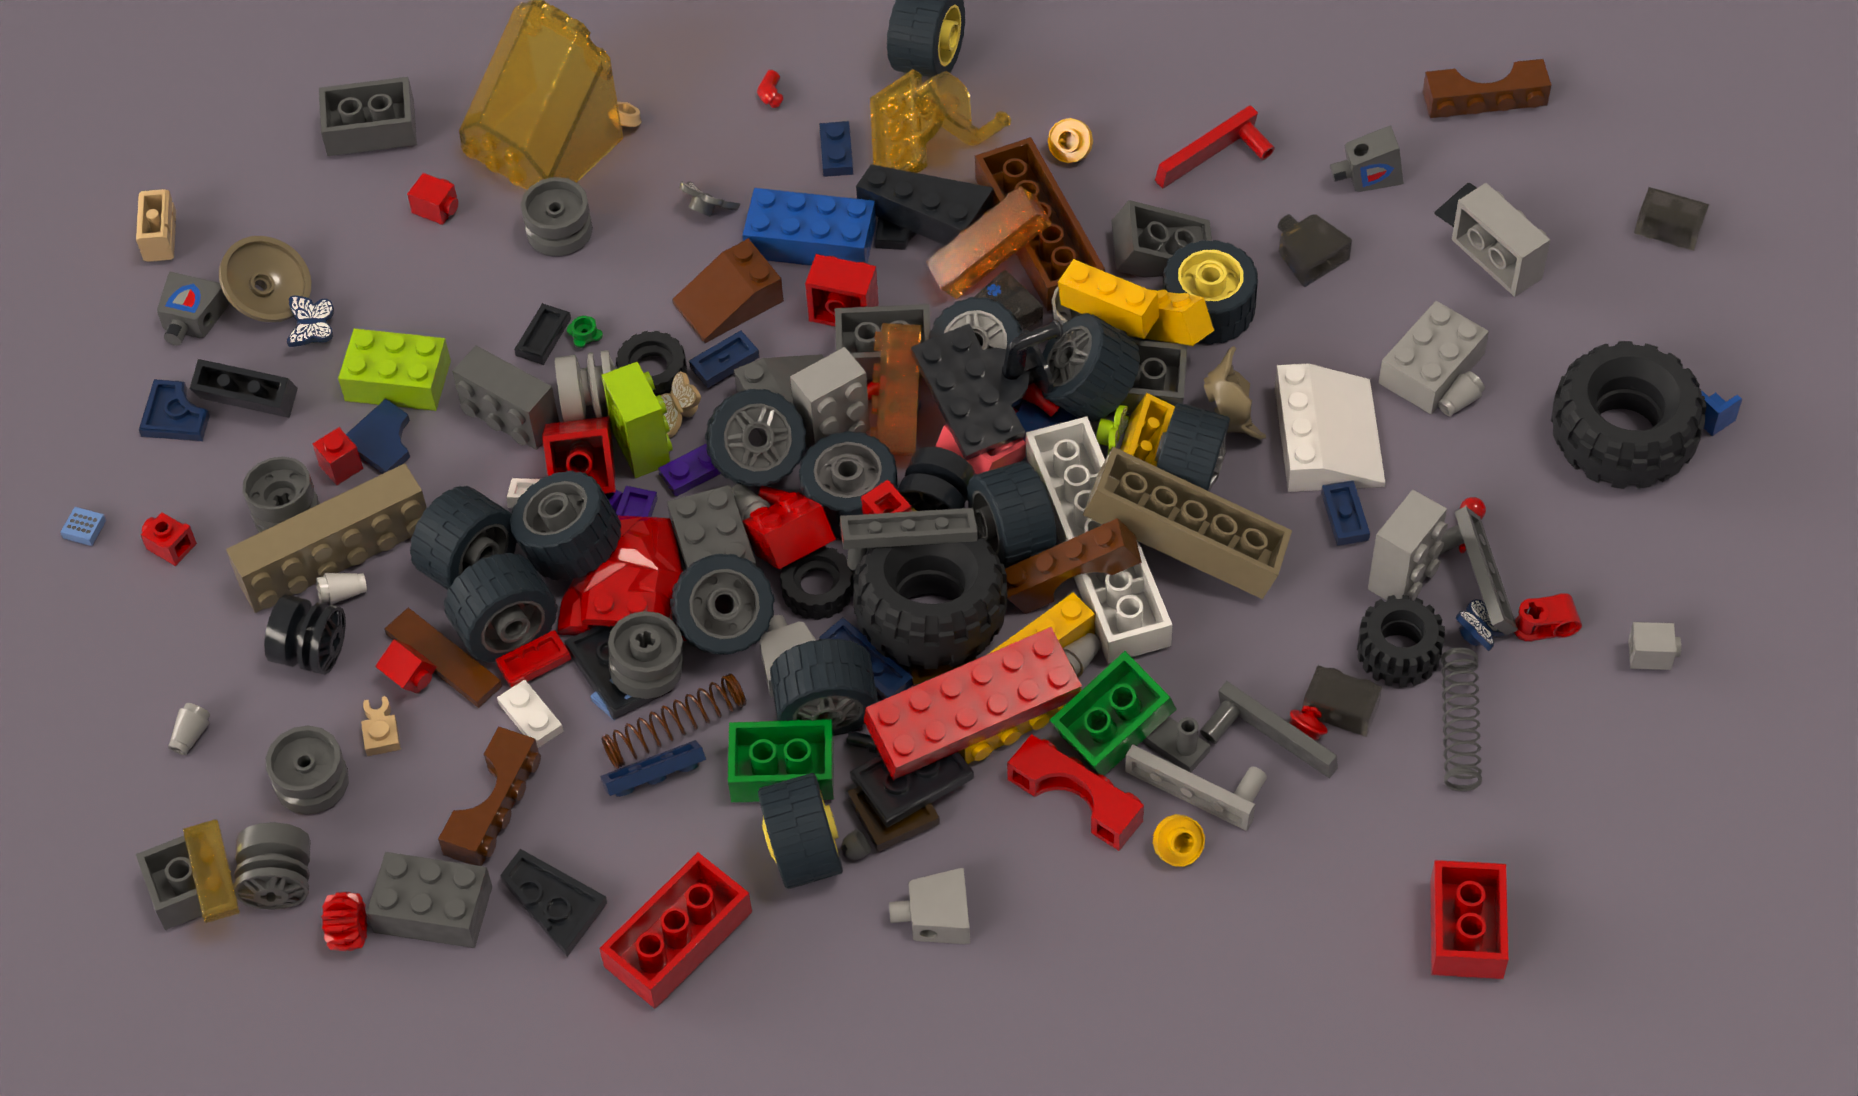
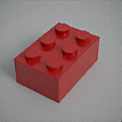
(1469, 919)

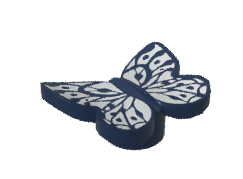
(311, 321)
(1476, 625)

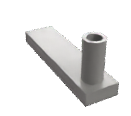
(1232, 807)

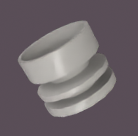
(581, 386)

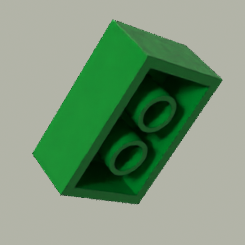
(1113, 714)
(777, 752)

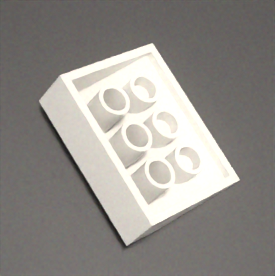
(1327, 428)

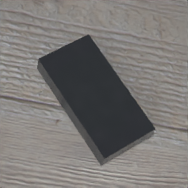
(542, 334)

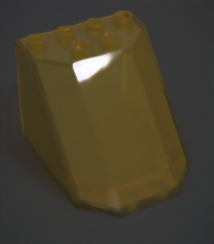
(543, 100)

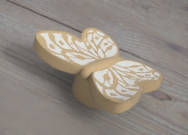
(680, 402)

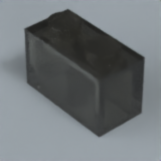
(1671, 218)
(1343, 699)

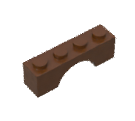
(1452, 94)
(1101, 550)
(473, 832)

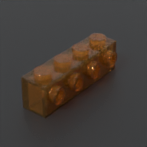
(988, 242)
(897, 388)

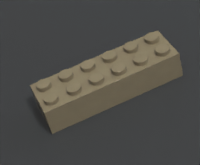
(1189, 522)
(328, 538)

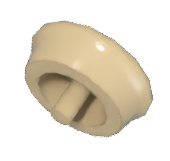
(629, 115)

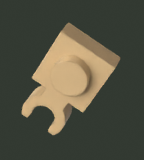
(381, 729)

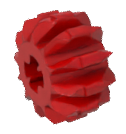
(344, 921)

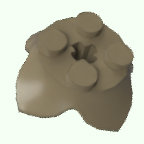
(1232, 396)

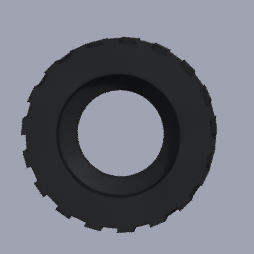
(655, 344)
(823, 604)

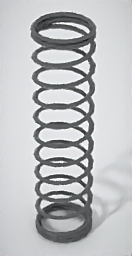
(1460, 768)

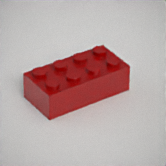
(676, 930)

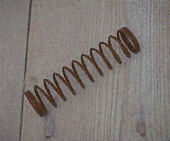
(612, 747)

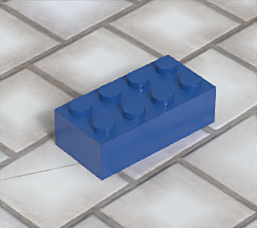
(800, 225)

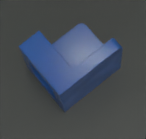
(1720, 412)

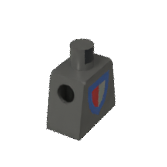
(1371, 161)
(189, 307)

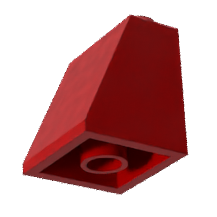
(583, 448)

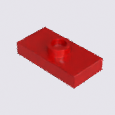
(533, 659)

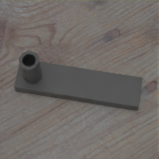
(905, 529)
(1472, 533)
(1239, 704)
(1179, 743)

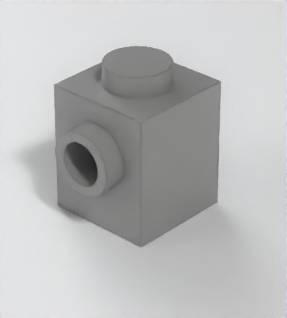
(1653, 645)

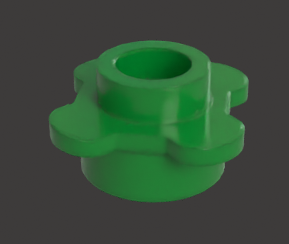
(584, 324)

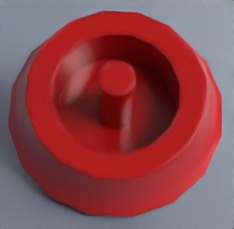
(1307, 722)

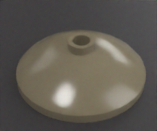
(267, 264)

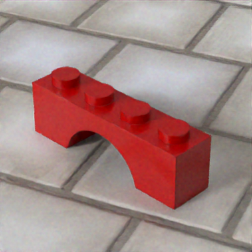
(1042, 768)

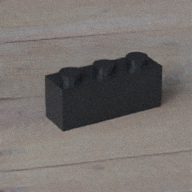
(243, 388)

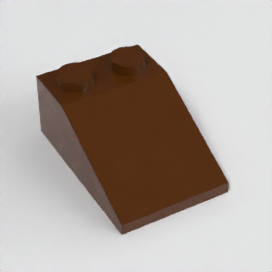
(729, 291)

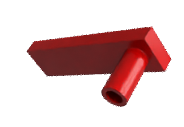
(1236, 127)

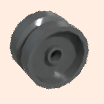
(556, 216)
(645, 654)
(307, 769)

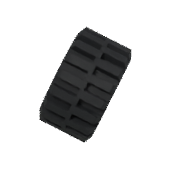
(1400, 663)

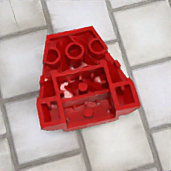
(631, 581)

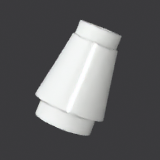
(340, 586)

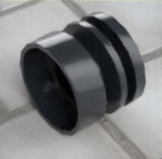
(305, 634)

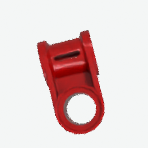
(1551, 617)

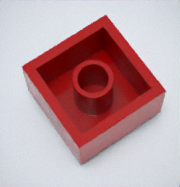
(839, 284)
(788, 529)

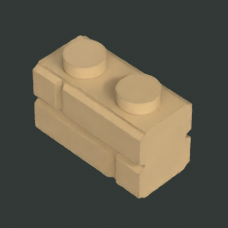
(156, 225)

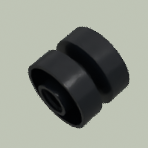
(936, 480)

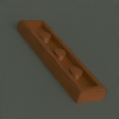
(452, 662)

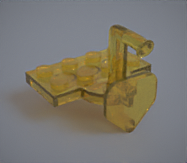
(913, 112)

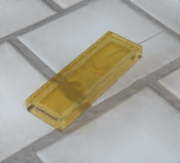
(211, 871)

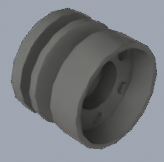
(278, 491)
(272, 866)

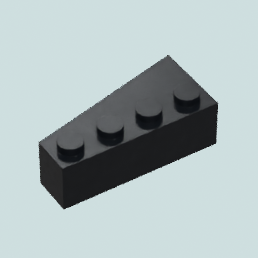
(923, 202)

